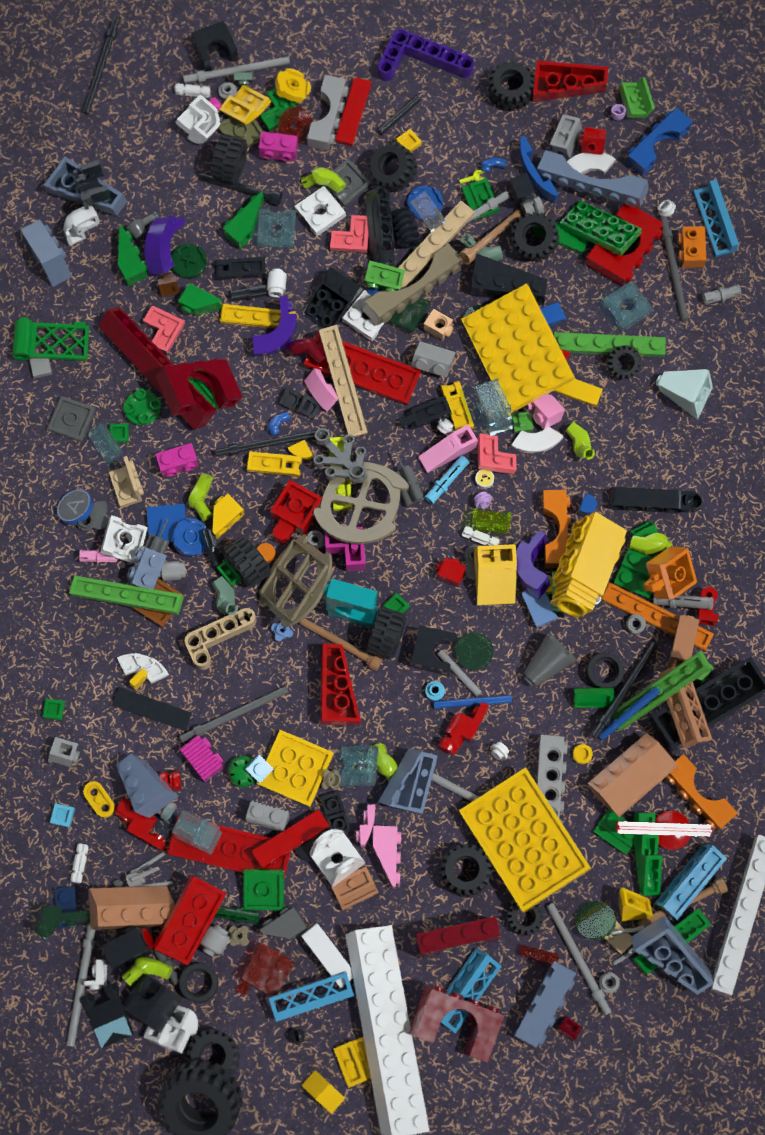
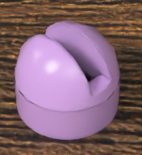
(618, 112)

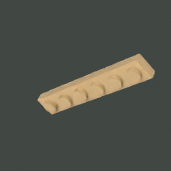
(434, 241)
(343, 381)

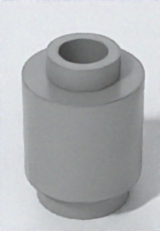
(173, 571)

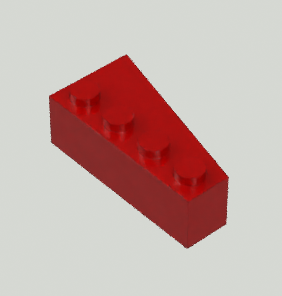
(567, 80)
(337, 697)

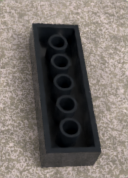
(718, 699)

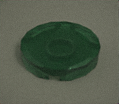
(474, 651)
(596, 921)

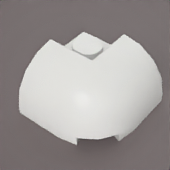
(199, 120)
(78, 222)
(177, 1030)

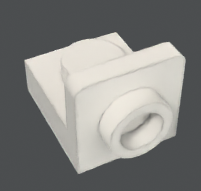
(100, 973)

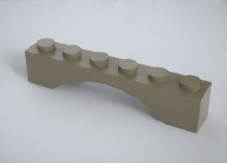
(385, 304)

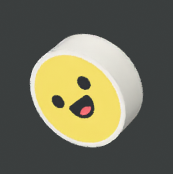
(484, 479)

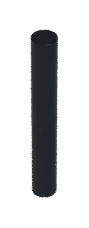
(395, 118)

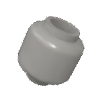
(215, 940)

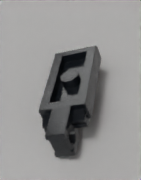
(426, 413)

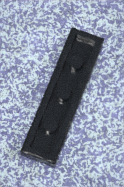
(152, 709)

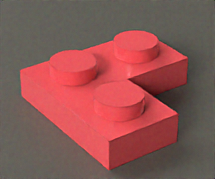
(352, 241)
(167, 326)
(491, 459)

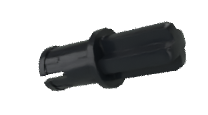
(249, 292)
(211, 547)

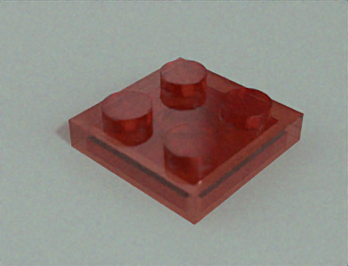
(267, 969)

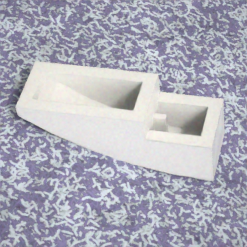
(327, 953)

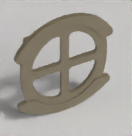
(350, 533)
(313, 594)

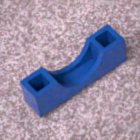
(674, 126)

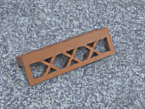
(683, 716)

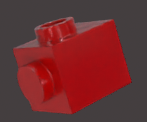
(593, 140)
(451, 571)

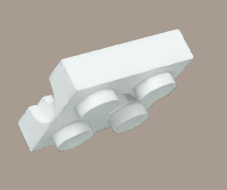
(320, 199)
(355, 320)
(112, 543)

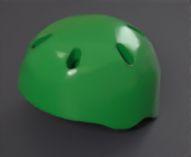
(240, 772)

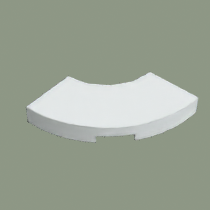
(592, 162)
(538, 441)
(135, 662)

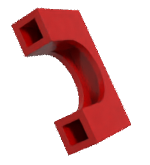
(619, 267)

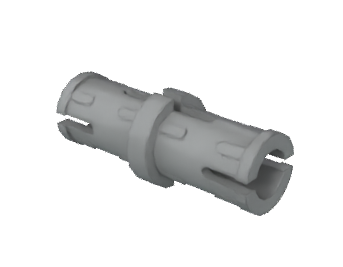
(721, 294)

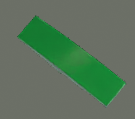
(647, 858)
(688, 929)

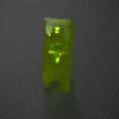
(491, 521)

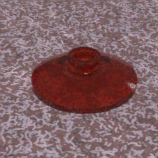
(302, 123)

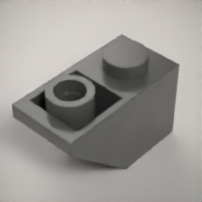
(285, 927)

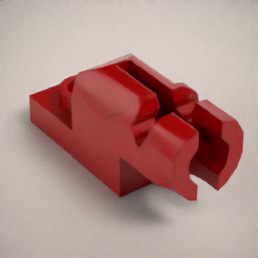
(462, 728)
(140, 825)

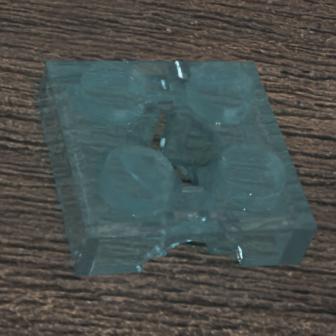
(286, 235)
(627, 294)
(362, 776)

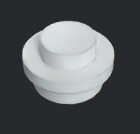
(666, 208)
(445, 426)
(499, 751)

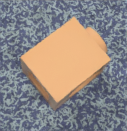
(438, 318)

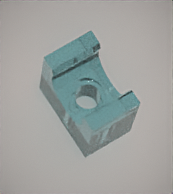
(494, 407)
(197, 832)

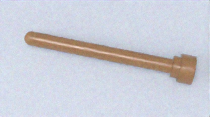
(468, 254)
(372, 660)
(716, 887)

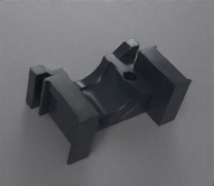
(89, 184)

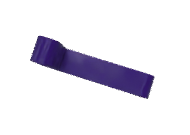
(422, 54)

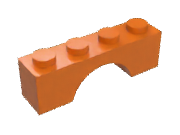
(555, 506)
(715, 811)

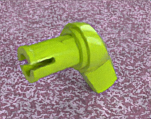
(324, 177)
(581, 441)
(198, 496)
(650, 543)
(385, 763)
(148, 966)

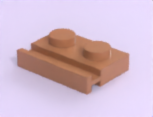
(355, 888)

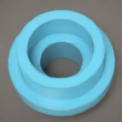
(432, 696)

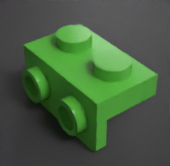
(636, 98)
(384, 277)

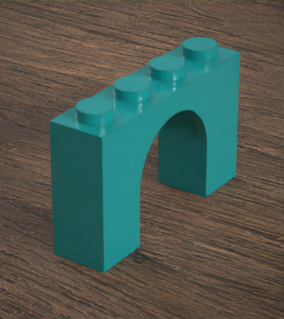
(351, 603)

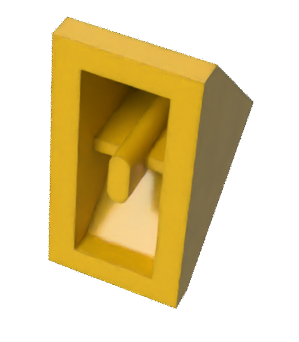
(633, 906)
(323, 1092)

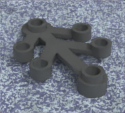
(340, 458)

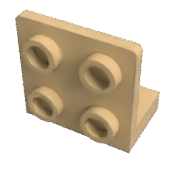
(127, 484)

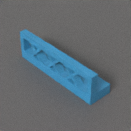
(722, 215)
(690, 880)
(463, 984)
(311, 1003)

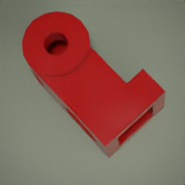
(706, 616)

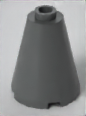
(548, 661)

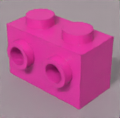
(278, 146)
(177, 460)

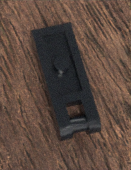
(240, 268)

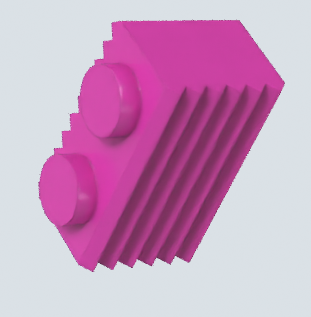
(202, 758)

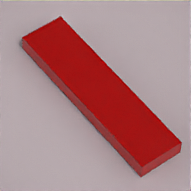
(353, 111)
(290, 839)

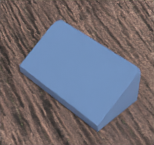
(540, 609)

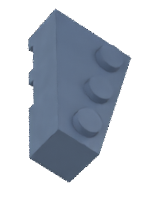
(47, 252)
(410, 782)
(144, 786)

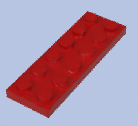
(373, 372)
(230, 853)

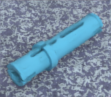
(432, 495)

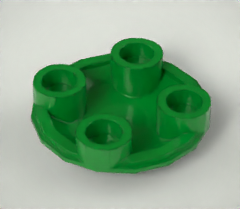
(142, 407)

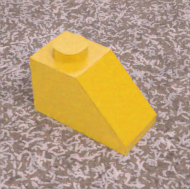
(225, 514)

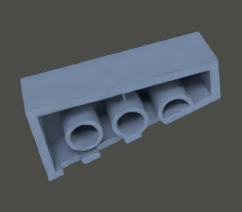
(64, 184)
(670, 951)

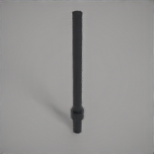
(111, 35)
(234, 449)
(605, 720)

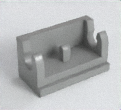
(566, 135)

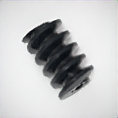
(405, 227)

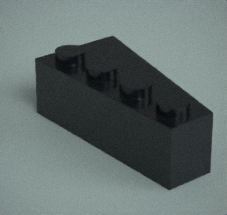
(497, 279)

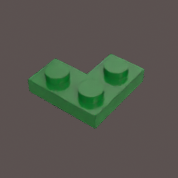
(272, 116)

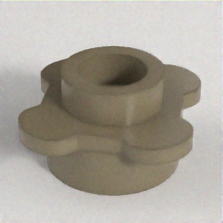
(331, 779)
(238, 941)

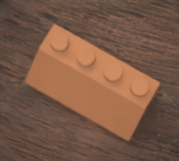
(632, 775)
(129, 907)

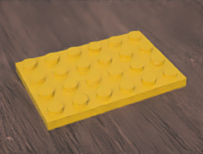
(518, 347)
(524, 840)

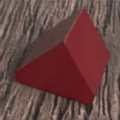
(569, 1029)

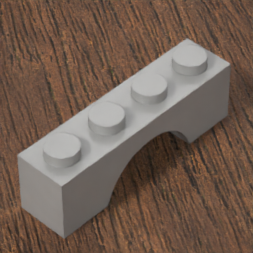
(322, 132)

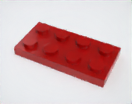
(189, 920)

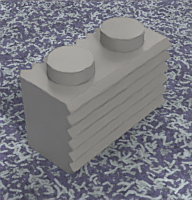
(433, 359)
(267, 816)

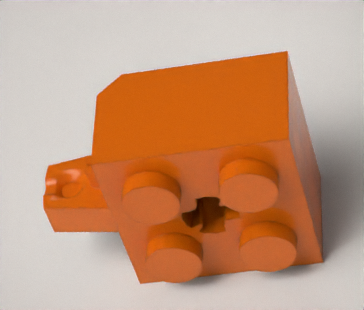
(670, 573)

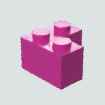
(354, 552)

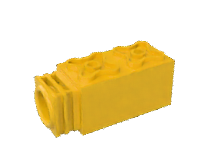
(587, 564)

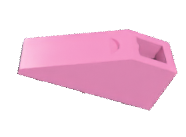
(545, 411)
(449, 448)
(385, 846)

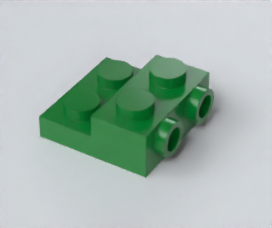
(634, 573)

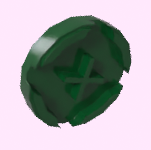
(189, 261)

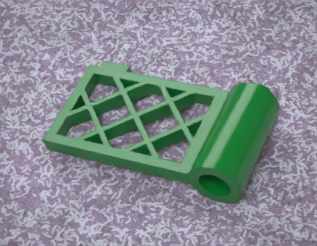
(25, 340)

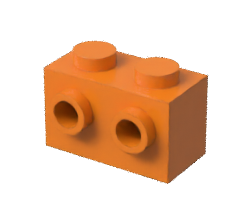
(692, 247)

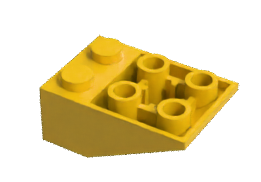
(495, 574)

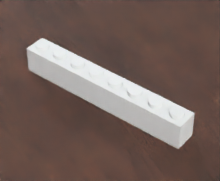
(741, 921)

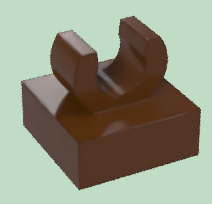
(168, 285)

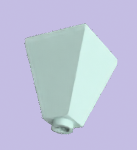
(687, 389)

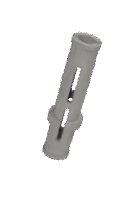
(686, 601)

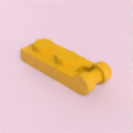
(460, 412)
(273, 464)

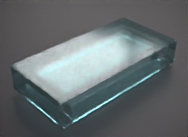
(105, 443)

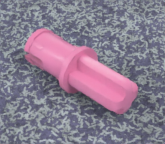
(95, 556)

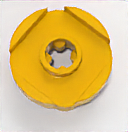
(286, 90)

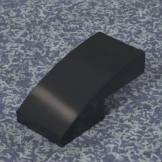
(299, 404)

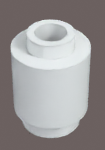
(276, 283)

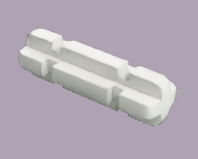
(192, 90)
(479, 537)
(79, 863)

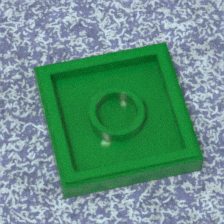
(263, 889)

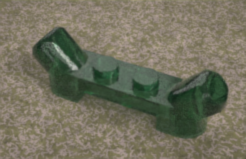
(53, 917)

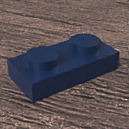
(67, 899)

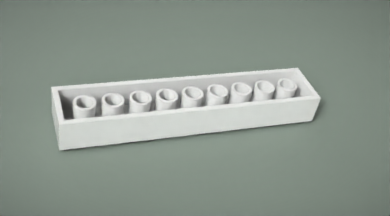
(386, 1031)

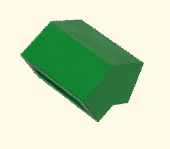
(644, 530)

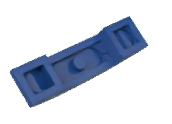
(545, 188)

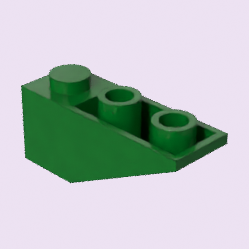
(243, 225)
(129, 263)

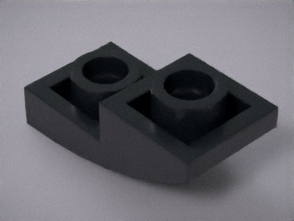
(335, 811)

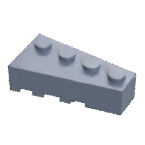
(544, 1005)

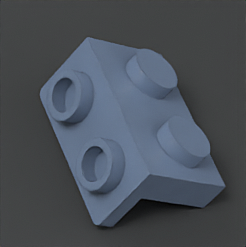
(146, 567)

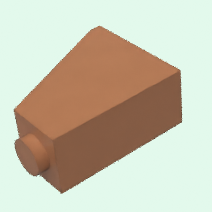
(683, 640)

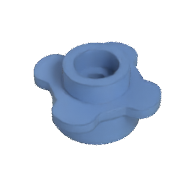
(281, 635)

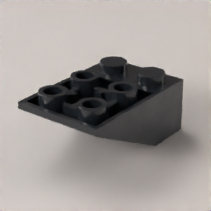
(333, 298)

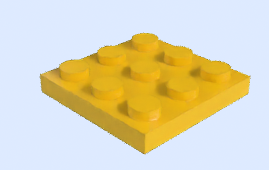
(296, 768)

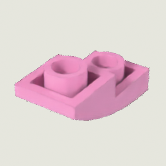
(322, 392)
(363, 835)

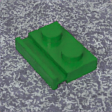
(477, 195)
(607, 831)

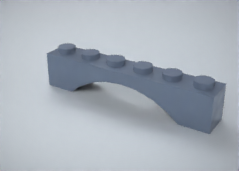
(627, 189)

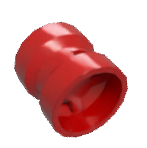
(175, 779)

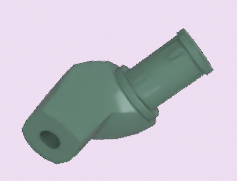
(491, 252)
(225, 596)

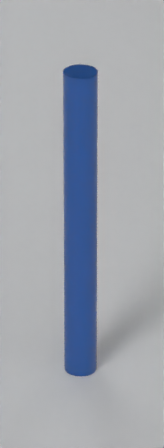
(472, 701)
(629, 713)

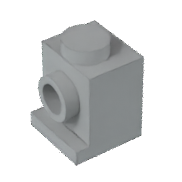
(63, 747)

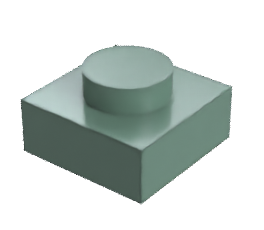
(243, 78)

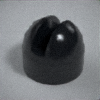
(301, 1035)

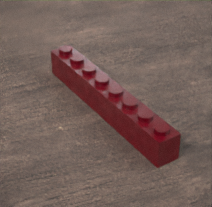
(149, 360)

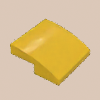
(245, 105)
(353, 1062)

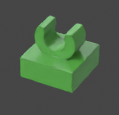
(522, 422)

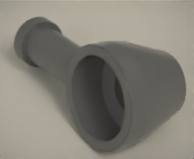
(137, 227)

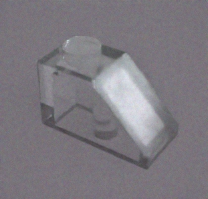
(428, 211)

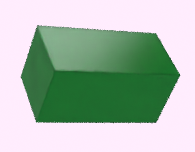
(229, 574)

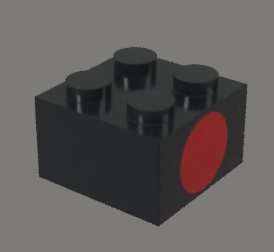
(124, 949)

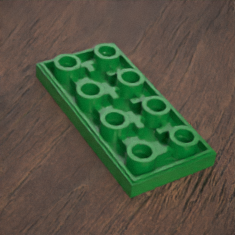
(600, 228)

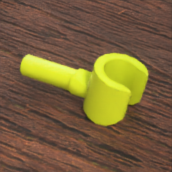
(475, 176)

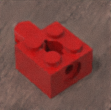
(294, 511)

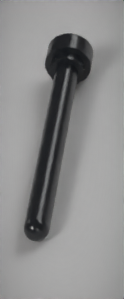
(273, 196)

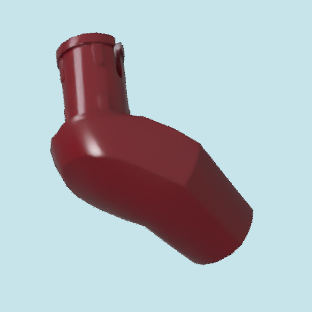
(305, 345)

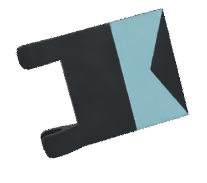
(108, 1018)

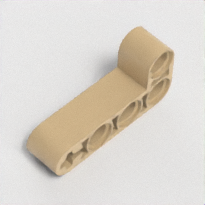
(222, 635)

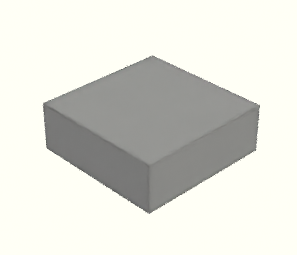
(40, 367)

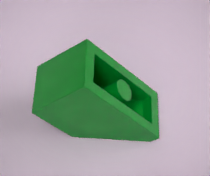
(198, 301)

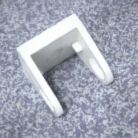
(333, 843)

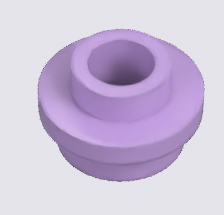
(482, 500)

